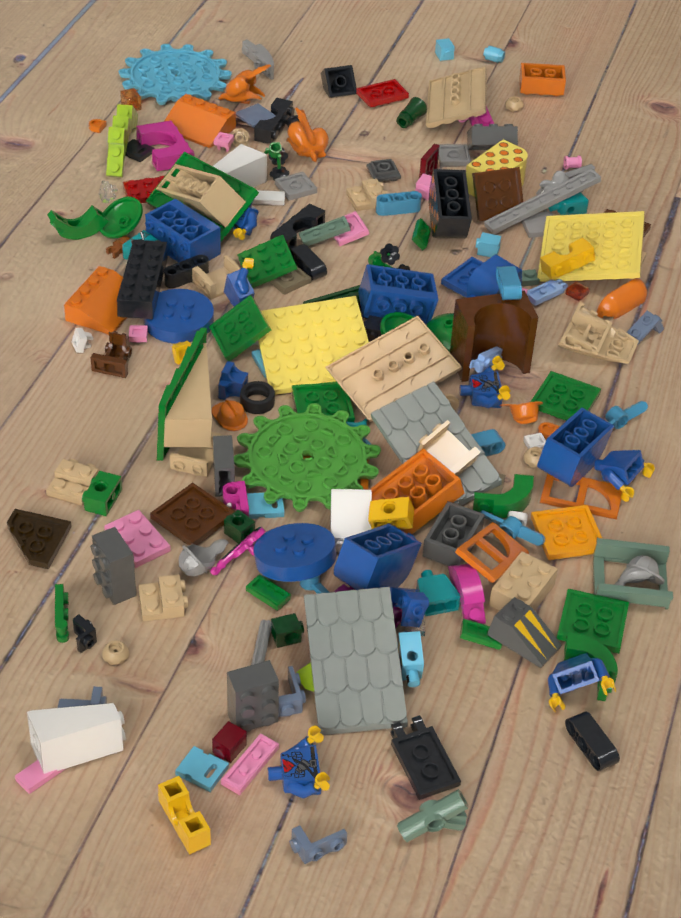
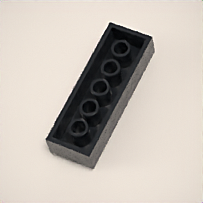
(142, 279)

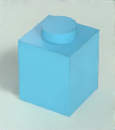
(444, 49)
(488, 244)

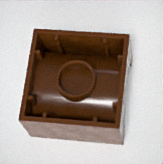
(492, 322)

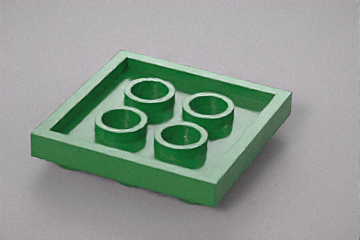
(270, 261)
(239, 328)
(327, 395)
(565, 396)
(594, 617)

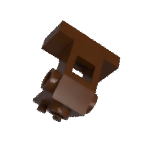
(116, 356)

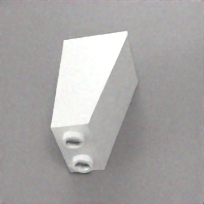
(245, 165)
(75, 734)

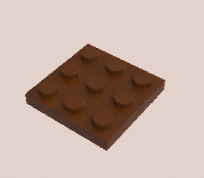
(496, 191)
(191, 514)

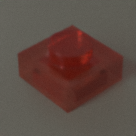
(577, 291)

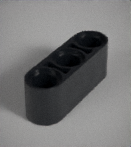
(308, 261)
(181, 272)
(592, 741)

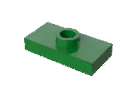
(421, 234)
(268, 592)
(478, 633)

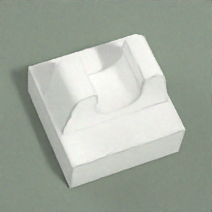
(80, 340)

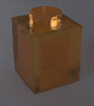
(131, 97)

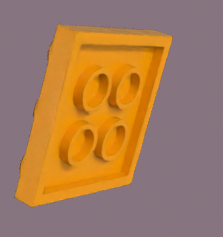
(567, 531)

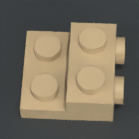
(365, 196)
(71, 481)
(163, 598)

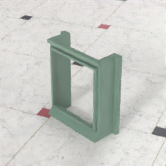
(624, 552)

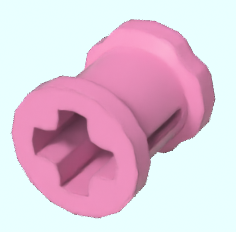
(572, 162)

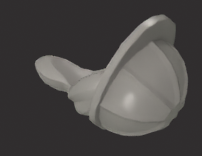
(197, 560)
(639, 570)

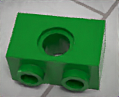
(102, 493)

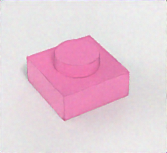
(138, 333)

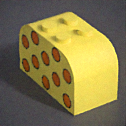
(500, 156)

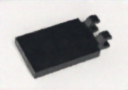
(423, 759)

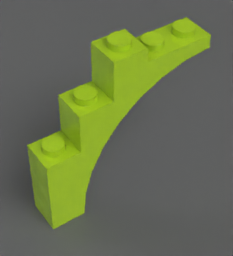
(118, 138)

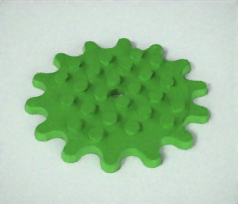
(278, 452)

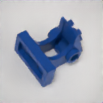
(412, 604)

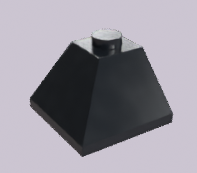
(338, 81)

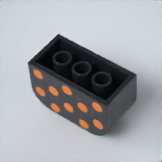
(449, 204)

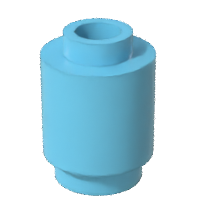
(494, 54)

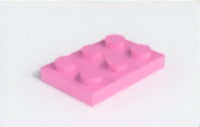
(140, 537)

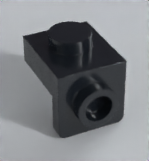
(86, 633)

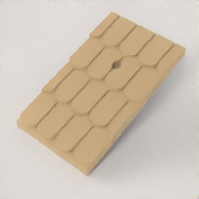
(456, 97)
(382, 372)

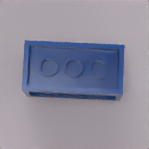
(184, 231)
(397, 290)

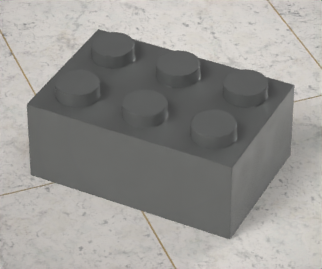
(485, 137)
(451, 530)
(113, 566)
(253, 696)

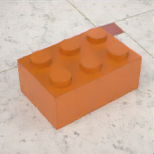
(542, 79)

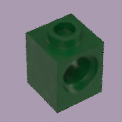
(238, 526)
(286, 630)

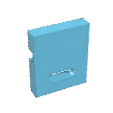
(259, 507)
(198, 765)

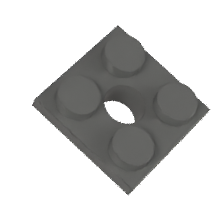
(383, 170)

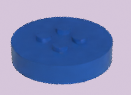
(180, 315)
(295, 552)

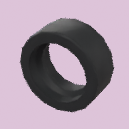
(257, 388)

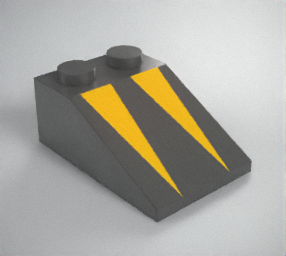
(524, 632)

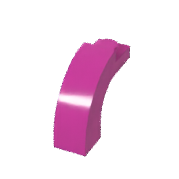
(471, 593)

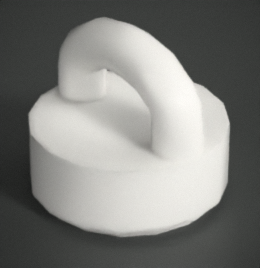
(519, 515)

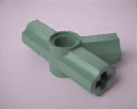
(436, 815)

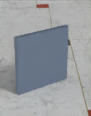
(254, 113)

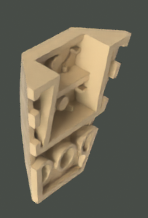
(597, 338)

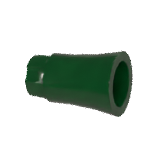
(413, 111)

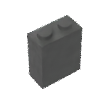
(223, 462)

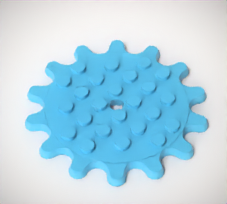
(156, 71)

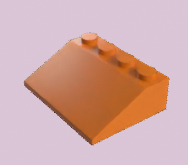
(201, 120)
(96, 302)
(425, 483)

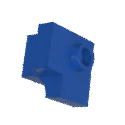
(231, 381)

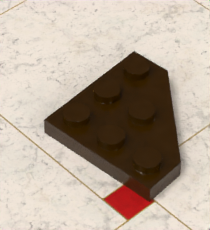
(38, 536)

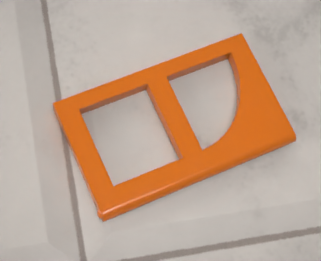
(607, 489)
(511, 546)

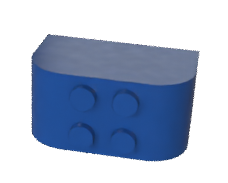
(484, 280)
(575, 447)
(376, 558)

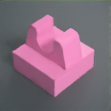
(223, 140)

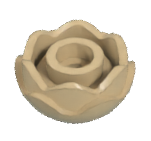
(514, 104)
(243, 133)
(532, 456)
(115, 652)

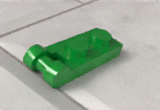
(61, 613)

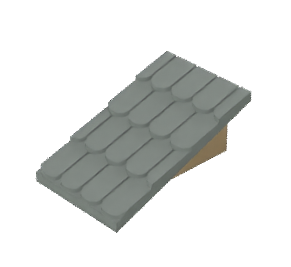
(416, 415)
(355, 661)

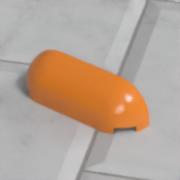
(623, 299)

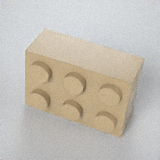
(526, 580)

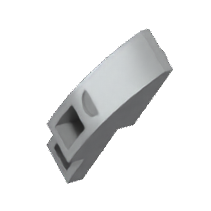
(259, 56)

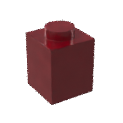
(229, 742)

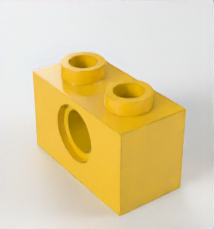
(395, 511)

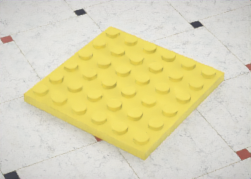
(615, 240)
(308, 340)

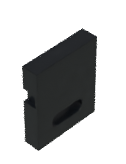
(137, 151)

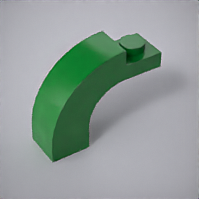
(82, 227)
(514, 500)
(580, 644)

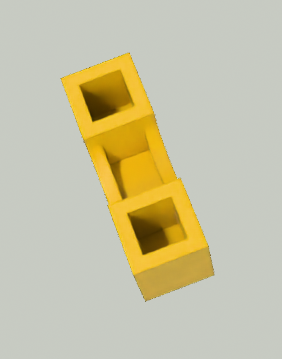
(558, 265)
(189, 825)

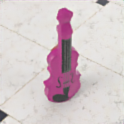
(236, 551)

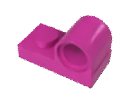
(236, 495)

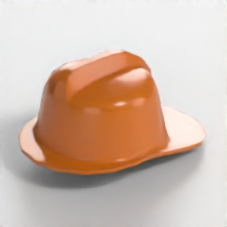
(525, 412)
(230, 415)

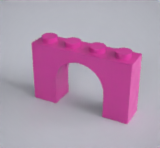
(165, 134)

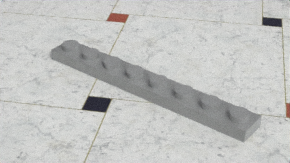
(542, 201)

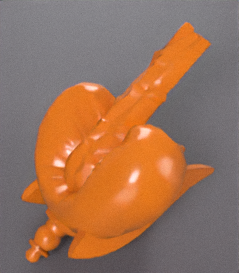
(243, 87)
(305, 140)

